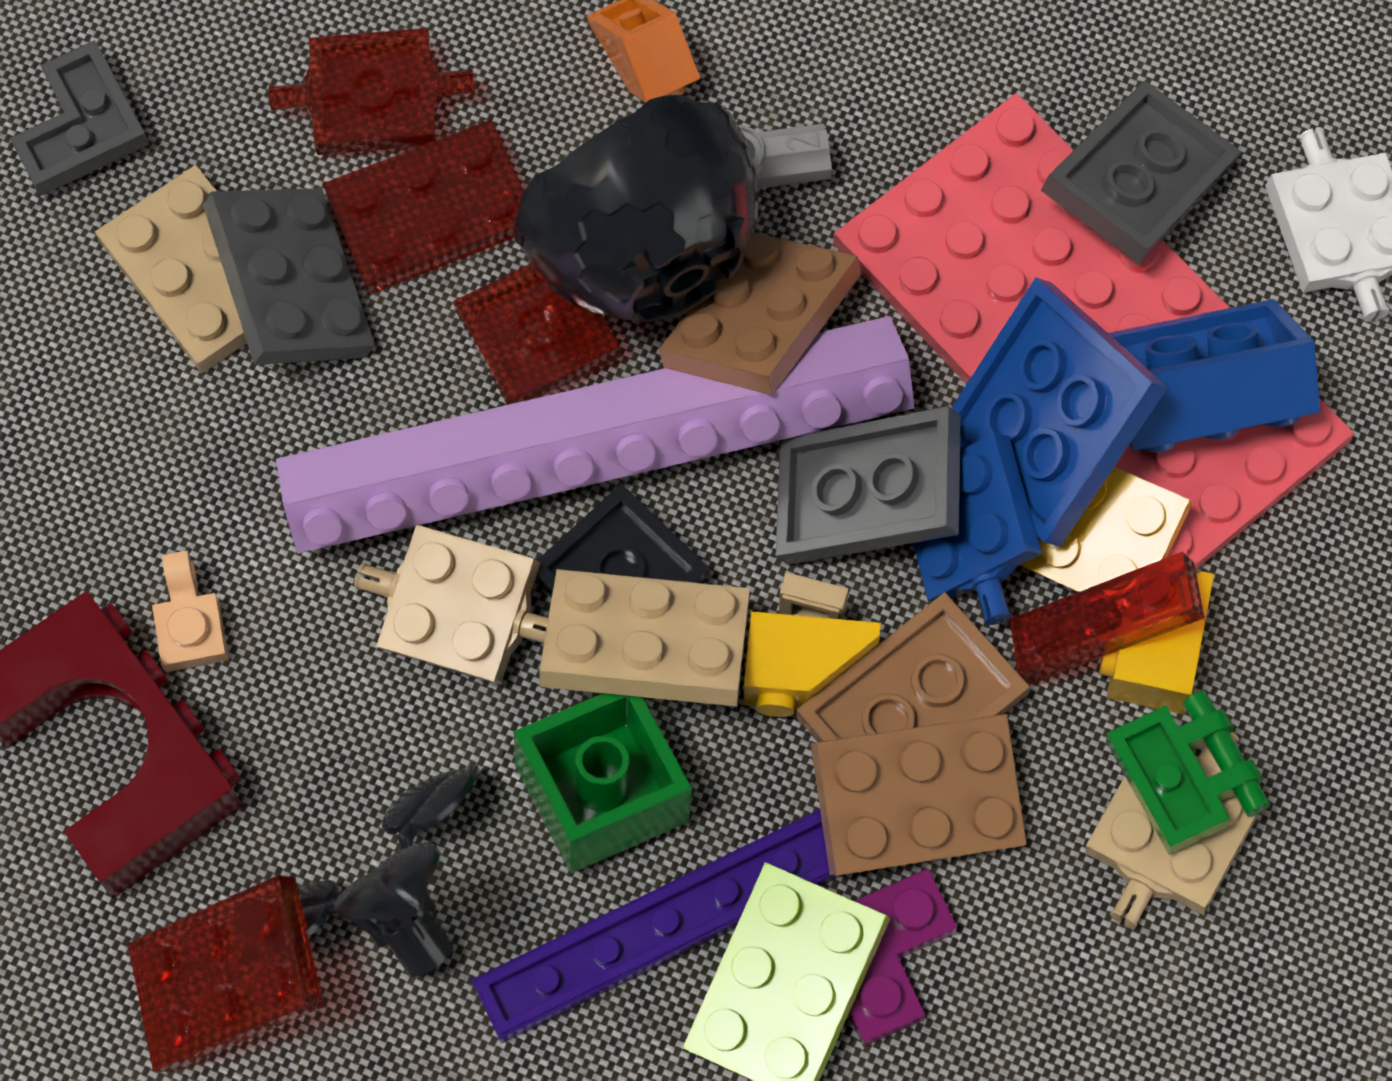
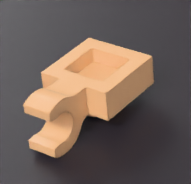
(190, 624)

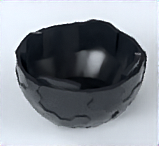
(644, 212)

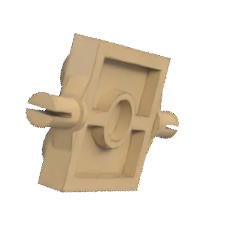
(457, 604)
(1133, 848)

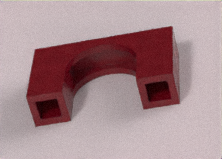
(179, 786)

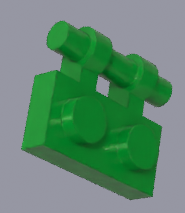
(1169, 779)

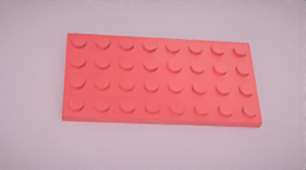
(971, 236)

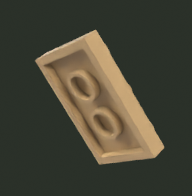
(176, 268)
(645, 638)

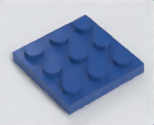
(1064, 401)

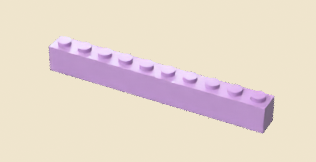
(583, 438)

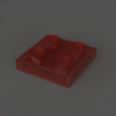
(533, 335)

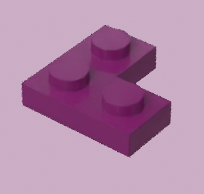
(916, 921)

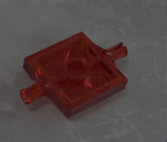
(372, 91)

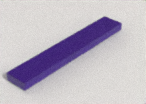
(644, 931)

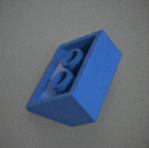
(1224, 373)

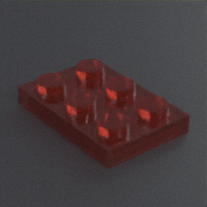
(427, 206)
(225, 974)

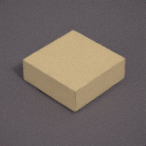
(812, 598)

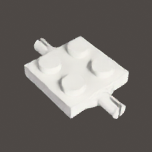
(1337, 221)

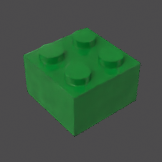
(601, 777)

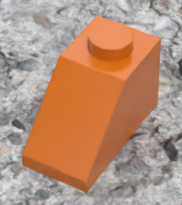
(645, 47)

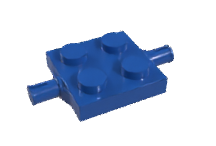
(993, 530)

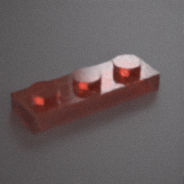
(1106, 618)

